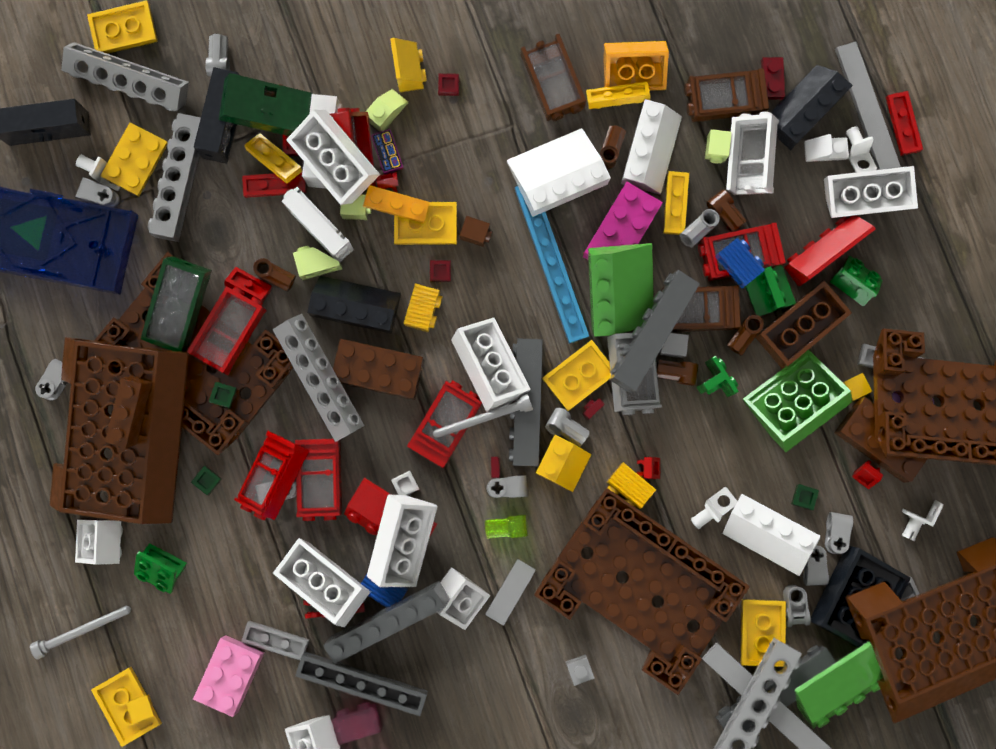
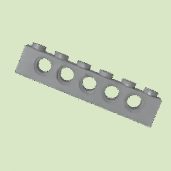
(74, 63)
(182, 187)
(318, 377)
(755, 691)

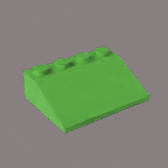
(620, 287)
(798, 400)
(839, 686)

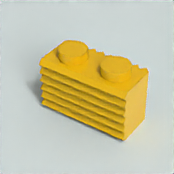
(422, 308)
(630, 486)

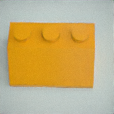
(636, 63)

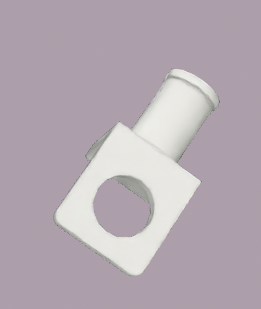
(860, 150)
(95, 169)
(713, 509)
(916, 521)

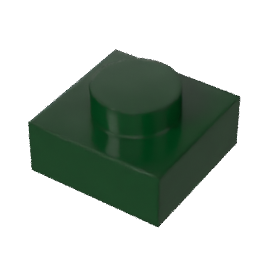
(222, 395)
(206, 480)
(805, 497)

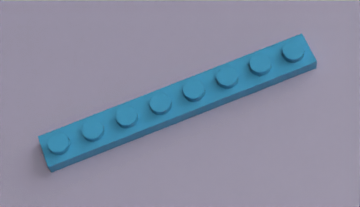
(555, 273)

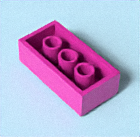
(626, 219)

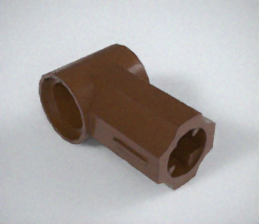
(612, 145)
(727, 212)
(275, 275)
(744, 336)
(682, 372)

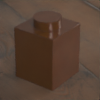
(475, 231)

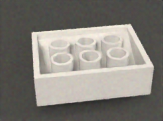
(558, 172)

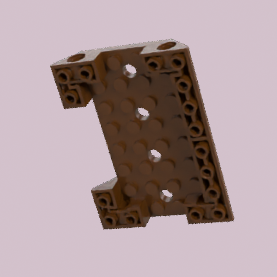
(258, 367)
(916, 424)
(138, 477)
(655, 565)
(931, 670)

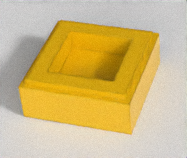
(858, 386)
(141, 708)

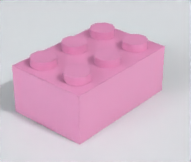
(228, 676)

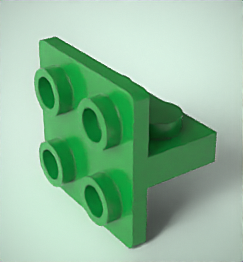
(857, 281)
(770, 291)
(720, 379)
(158, 568)

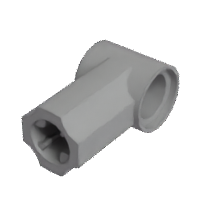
(217, 53)
(699, 228)
(562, 424)

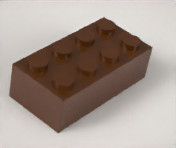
(803, 325)
(378, 369)
(859, 432)

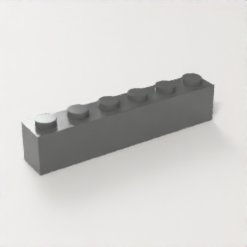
(654, 331)
(527, 425)
(386, 622)
(812, 664)
(362, 683)

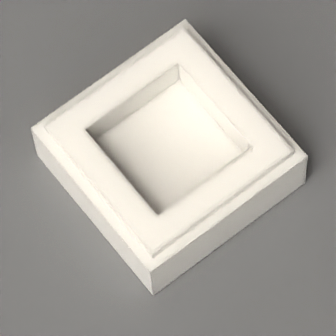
(405, 484)

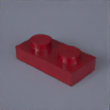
(774, 77)

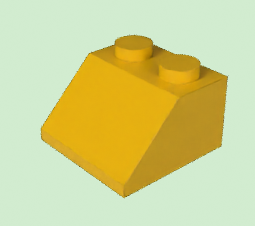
(407, 65)
(563, 463)

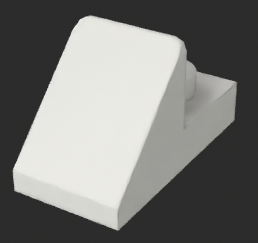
(826, 149)

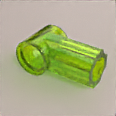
(509, 527)

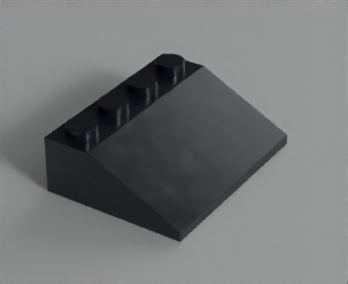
(852, 574)

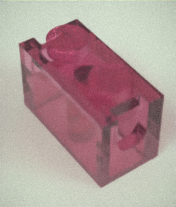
(356, 723)

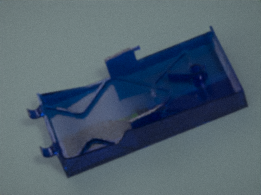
(64, 240)

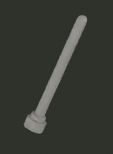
(522, 404)
(41, 648)

